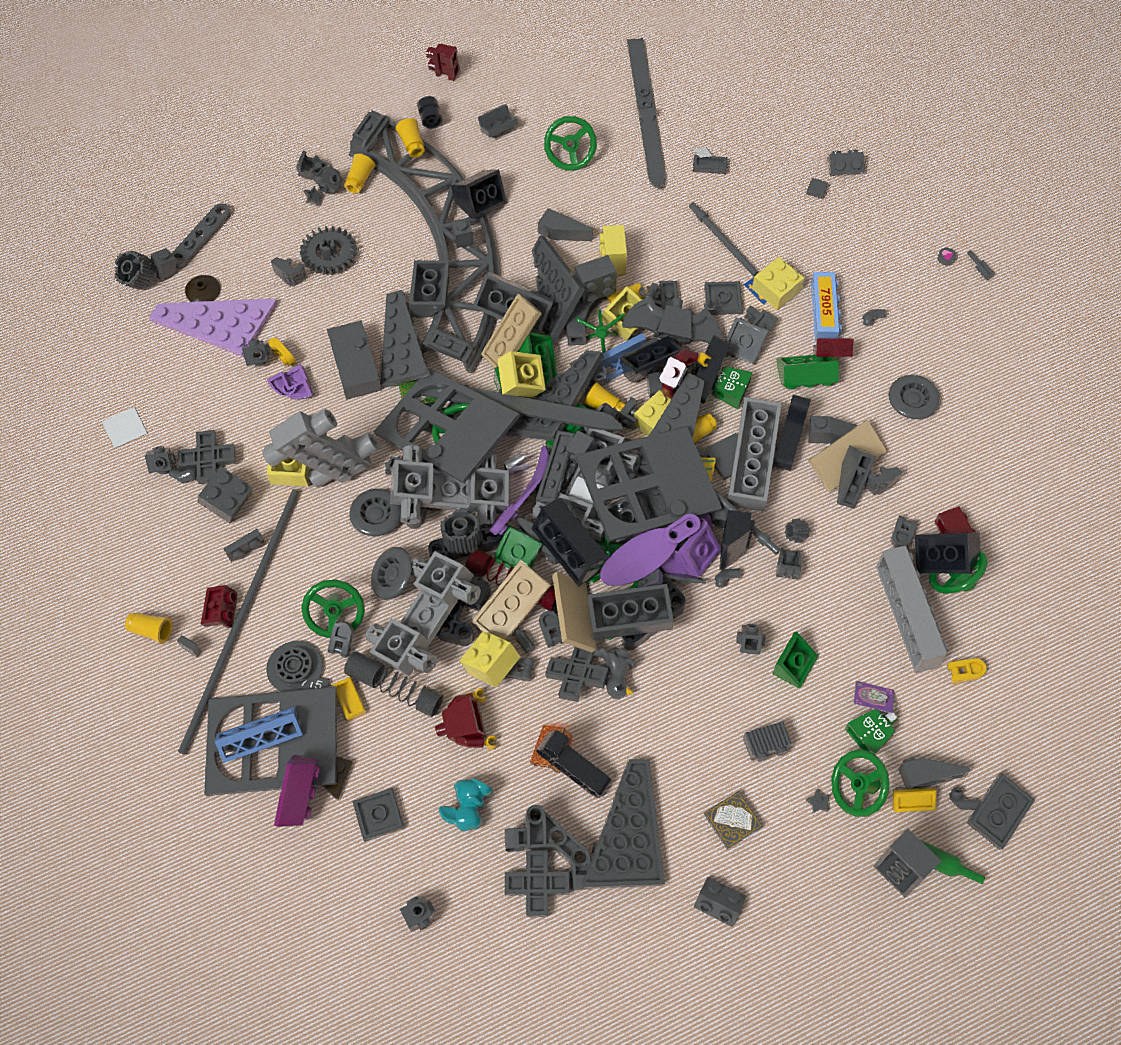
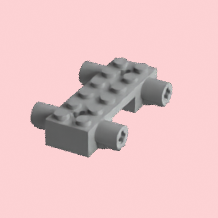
(306, 441)
(604, 476)
(438, 490)
(406, 642)

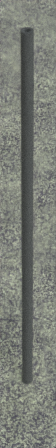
(237, 624)

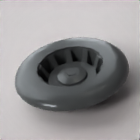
(912, 401)
(377, 515)
(391, 573)
(293, 665)

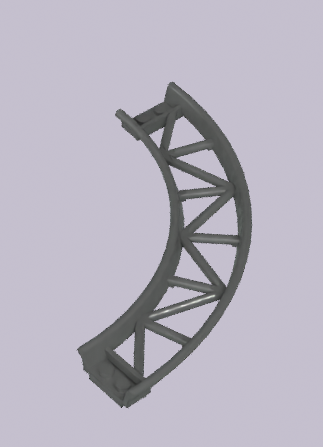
(363, 141)

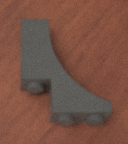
(575, 330)

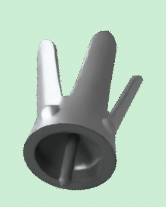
(511, 464)

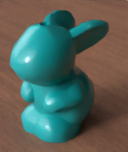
(470, 798)

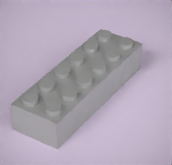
(754, 454)
(911, 609)

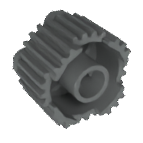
(134, 270)
(461, 532)

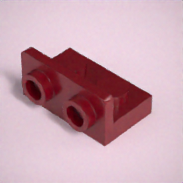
(833, 347)
(219, 606)

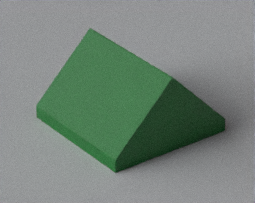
(795, 661)

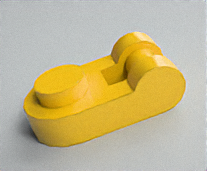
(279, 349)
(973, 668)

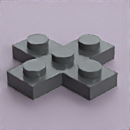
(206, 456)
(576, 674)
(536, 883)

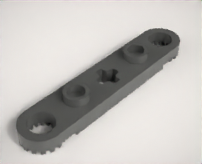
(208, 227)

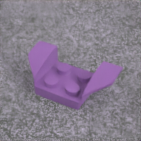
(696, 552)

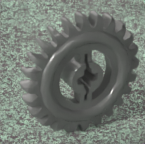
(326, 241)

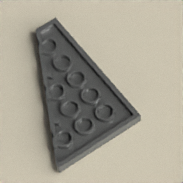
(555, 282)
(563, 390)
(629, 842)

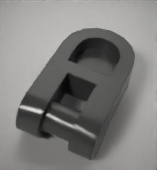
(900, 536)
(550, 622)
(341, 632)
(524, 675)

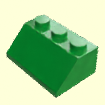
(543, 346)
(807, 371)

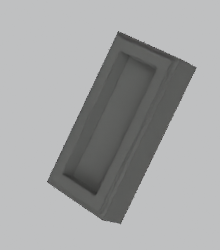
(710, 164)

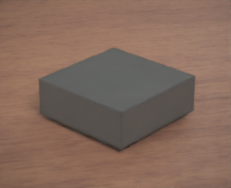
(817, 188)
(189, 646)

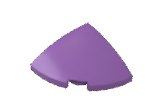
(292, 383)

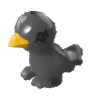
(618, 665)

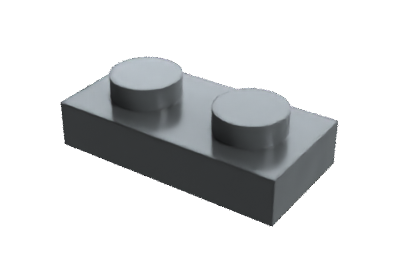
(243, 545)

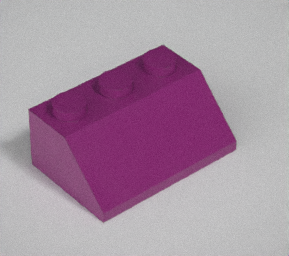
(297, 791)

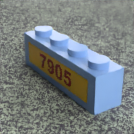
(825, 305)

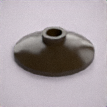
(208, 292)

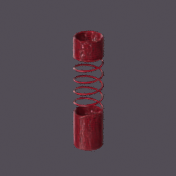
(480, 564)

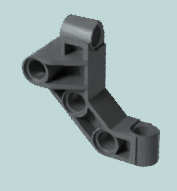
(538, 836)

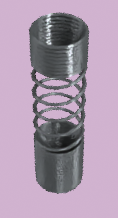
(370, 671)

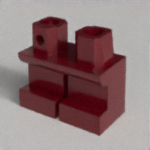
(443, 60)

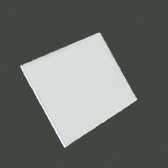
(702, 152)

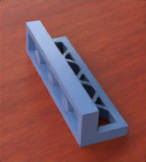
(613, 356)
(256, 727)

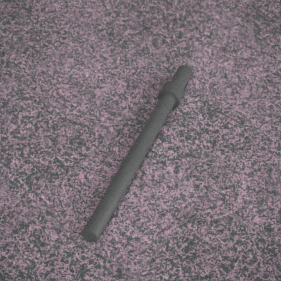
(702, 216)
(763, 538)

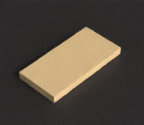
(511, 330)
(829, 460)
(511, 602)
(573, 612)

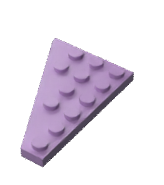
(218, 323)

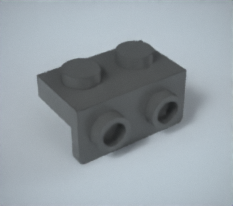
(497, 121)
(846, 163)
(720, 901)

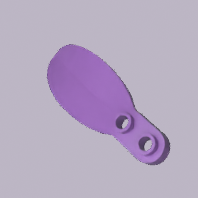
(510, 512)
(646, 552)

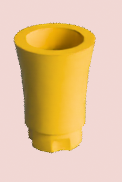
(410, 136)
(358, 173)
(599, 395)
(704, 426)
(149, 626)

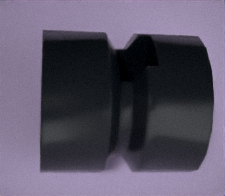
(429, 112)

